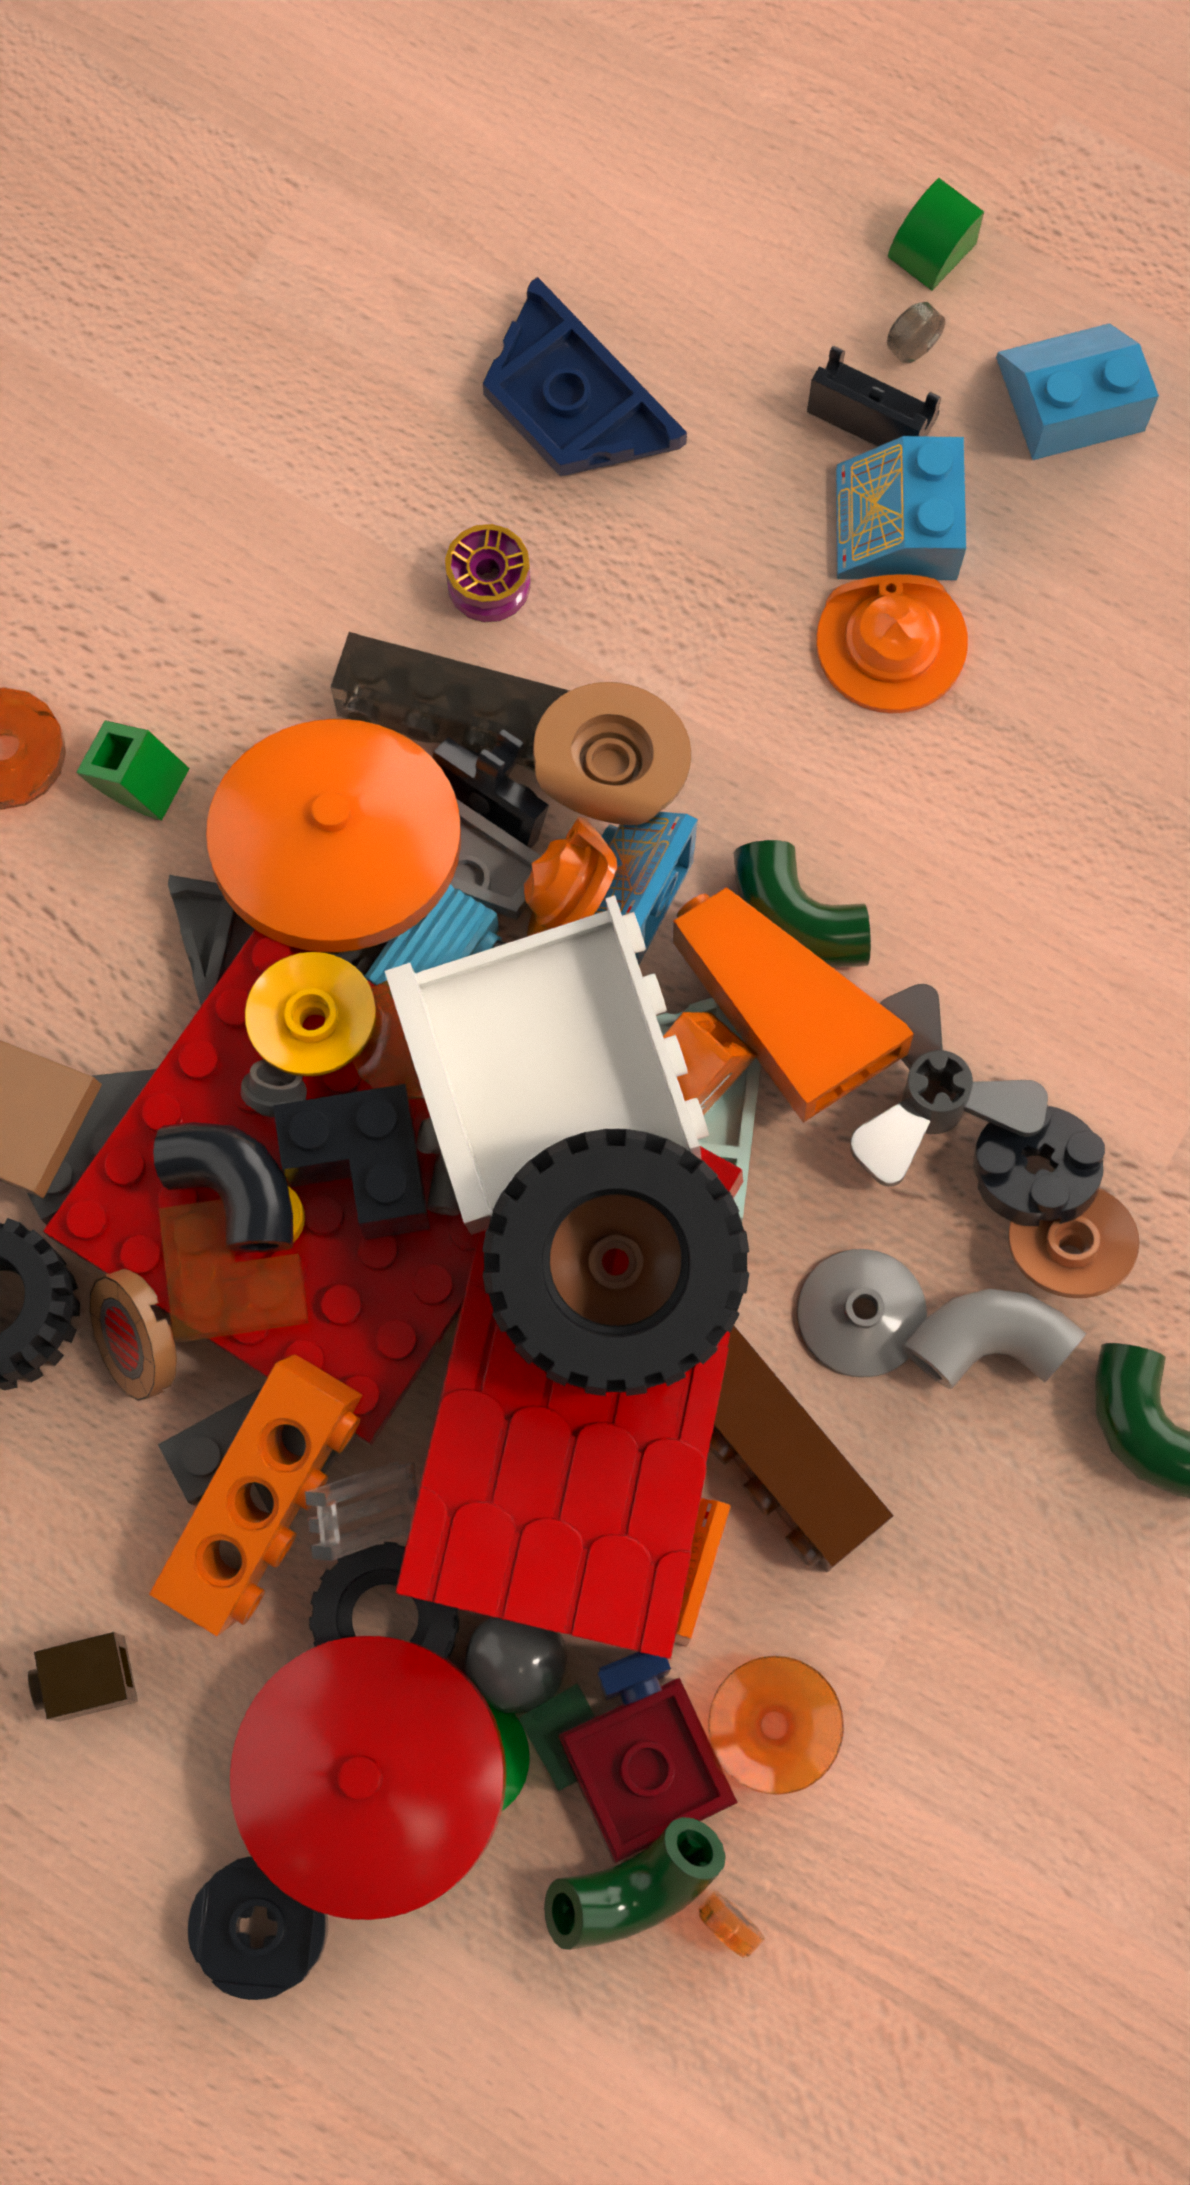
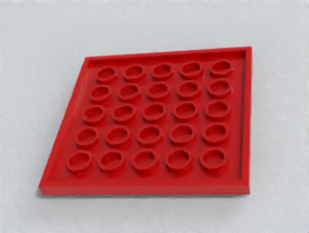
(369, 1302)

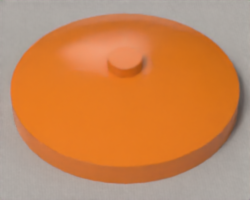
(334, 835)

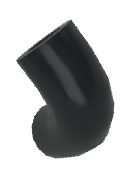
(239, 1171)

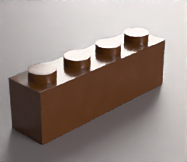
(791, 1462)

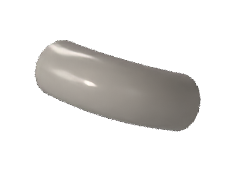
(990, 1324)

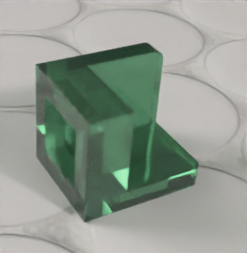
(550, 1720)

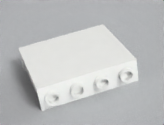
(539, 1049)

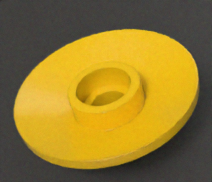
(306, 987)

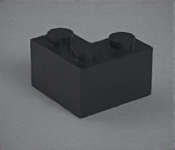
(364, 1139)

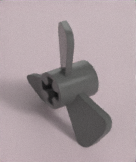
(890, 1140)

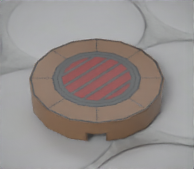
(129, 1337)

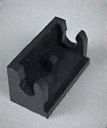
(868, 405)

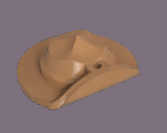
(612, 752)

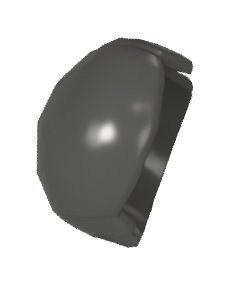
(515, 1664)

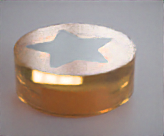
(730, 1924)

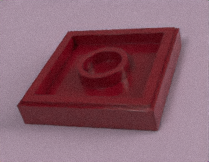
(646, 1769)

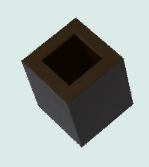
(82, 1677)

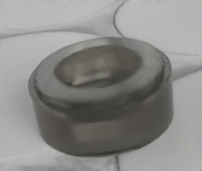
(915, 332)

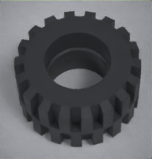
(46, 1306)

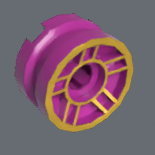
(479, 552)

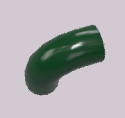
(770, 884)
(1135, 1421)
(637, 1892)

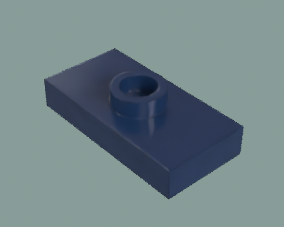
(633, 1677)

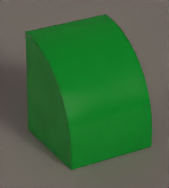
(936, 234)
(133, 769)

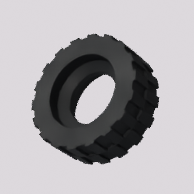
(357, 1574)

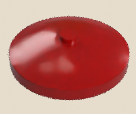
(367, 1777)

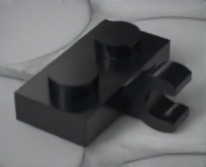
(485, 786)

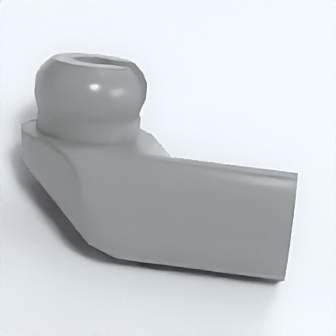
(441, 1195)

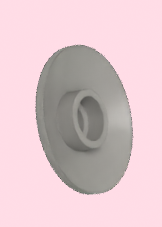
(840, 1337)

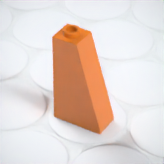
(792, 1008)

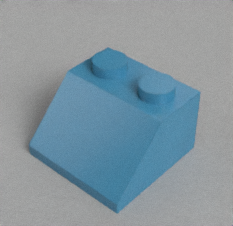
(1078, 389)

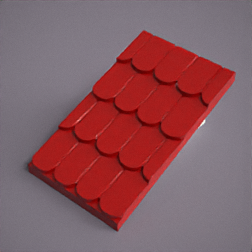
(559, 1497)

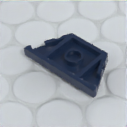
(573, 393)

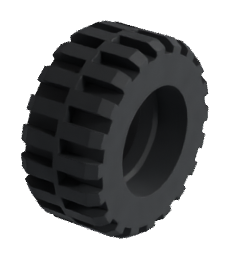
(632, 1354)

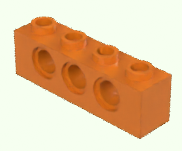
(195, 1576)

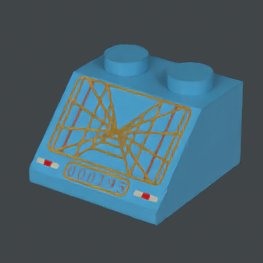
(902, 510)
(650, 867)

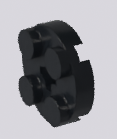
(1030, 1197)
(228, 1954)

